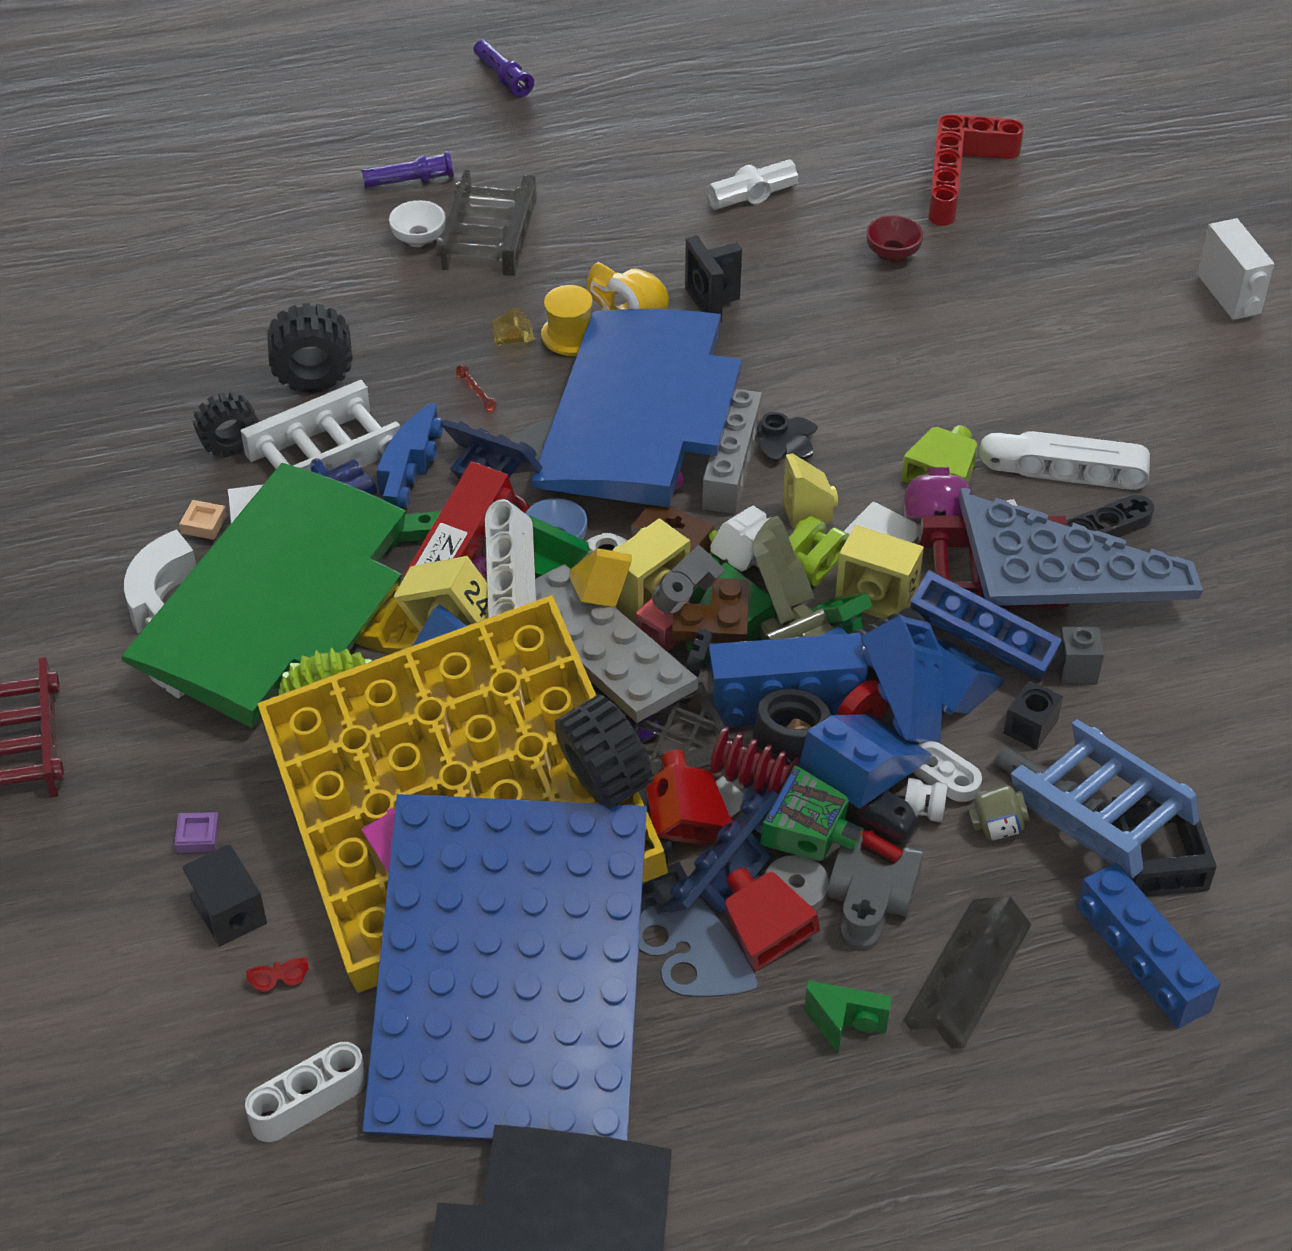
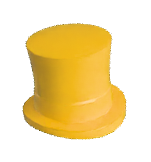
(568, 318)

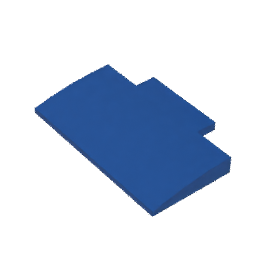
(637, 403)

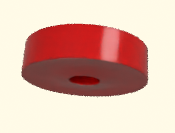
(864, 700)

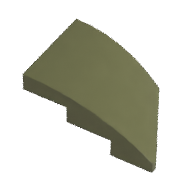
(780, 568)

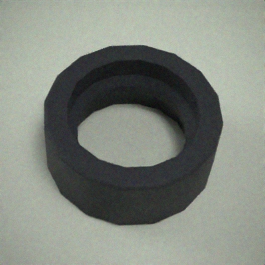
(790, 704)

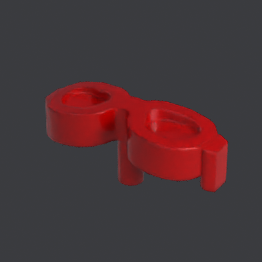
(265, 977)

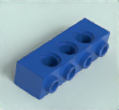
(985, 625)

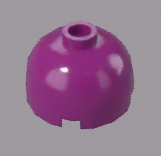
(934, 494)

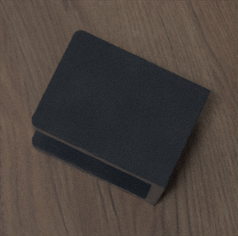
(225, 895)

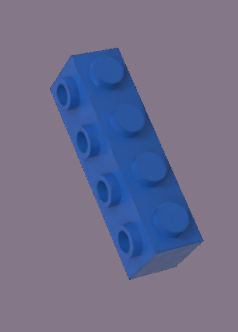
(1148, 945)

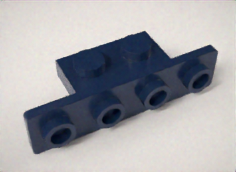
(489, 450)
(733, 851)

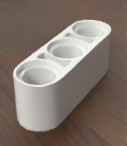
(296, 1109)

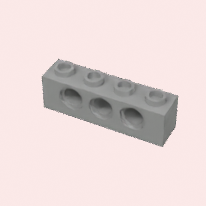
(728, 470)

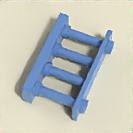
(1095, 828)

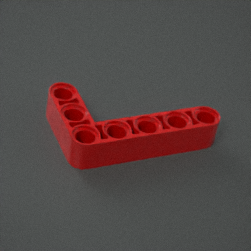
(972, 137)

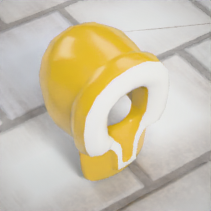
(637, 286)

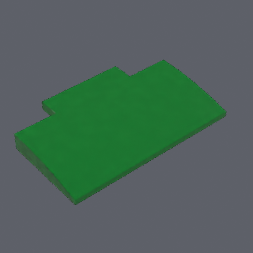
(274, 587)

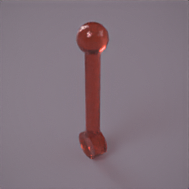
(463, 372)

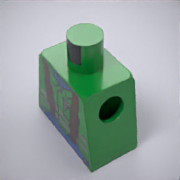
(808, 818)

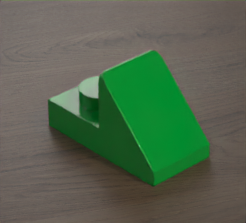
(845, 611)
(837, 1006)

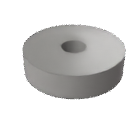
(805, 872)

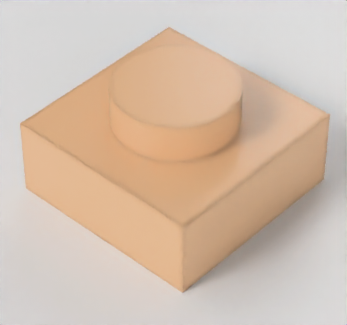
(203, 519)

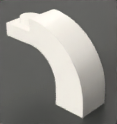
(154, 573)

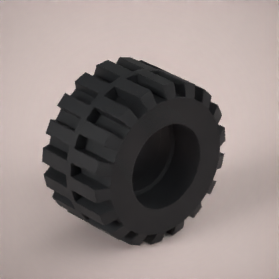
(309, 328)
(604, 751)

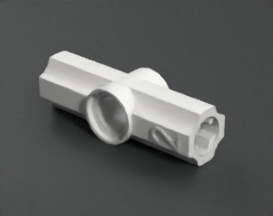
(752, 184)

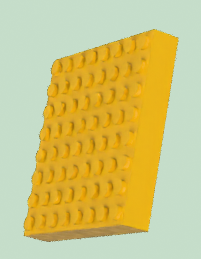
(429, 720)

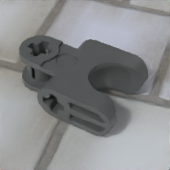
(872, 893)

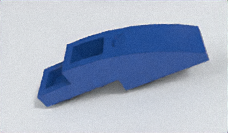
(409, 455)

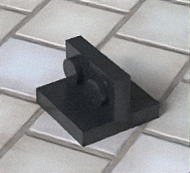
(712, 274)

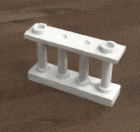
(315, 417)

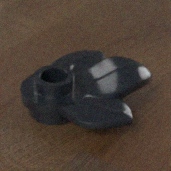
(785, 436)

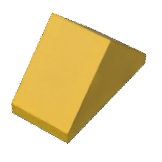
(600, 577)

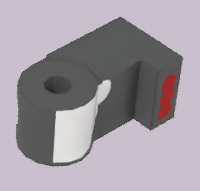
(678, 585)

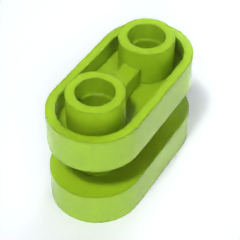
(816, 549)

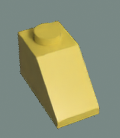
(807, 492)

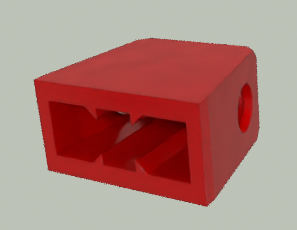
(686, 802)
(767, 916)

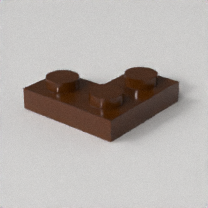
(724, 617)

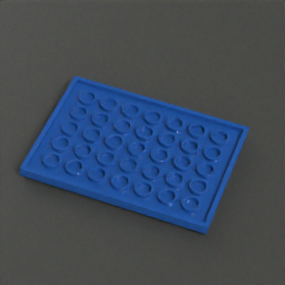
(507, 968)

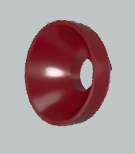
(894, 232)

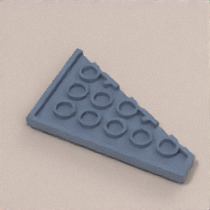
(1044, 562)

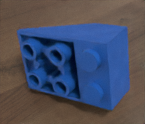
(909, 675)

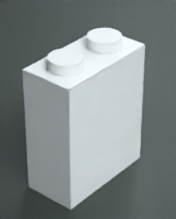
(1235, 268)

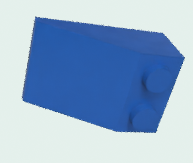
(859, 756)

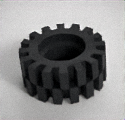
(218, 412)

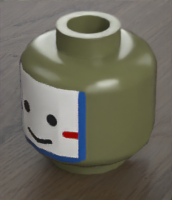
(999, 812)

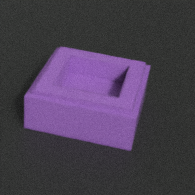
(197, 832)

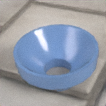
(562, 515)

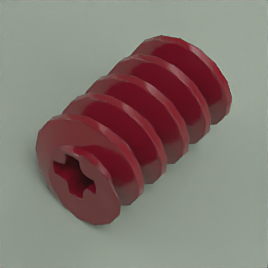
(748, 764)

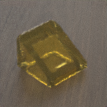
(512, 327)

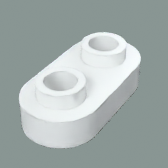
(951, 770)

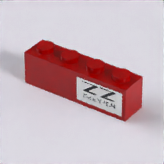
(461, 524)

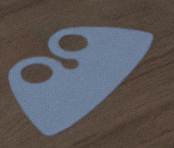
(713, 951)

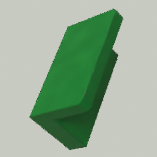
(555, 548)

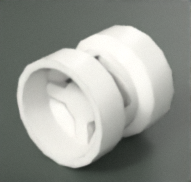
(916, 798)

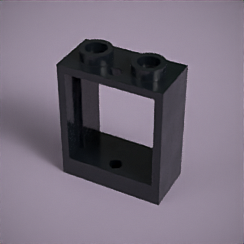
(1172, 874)

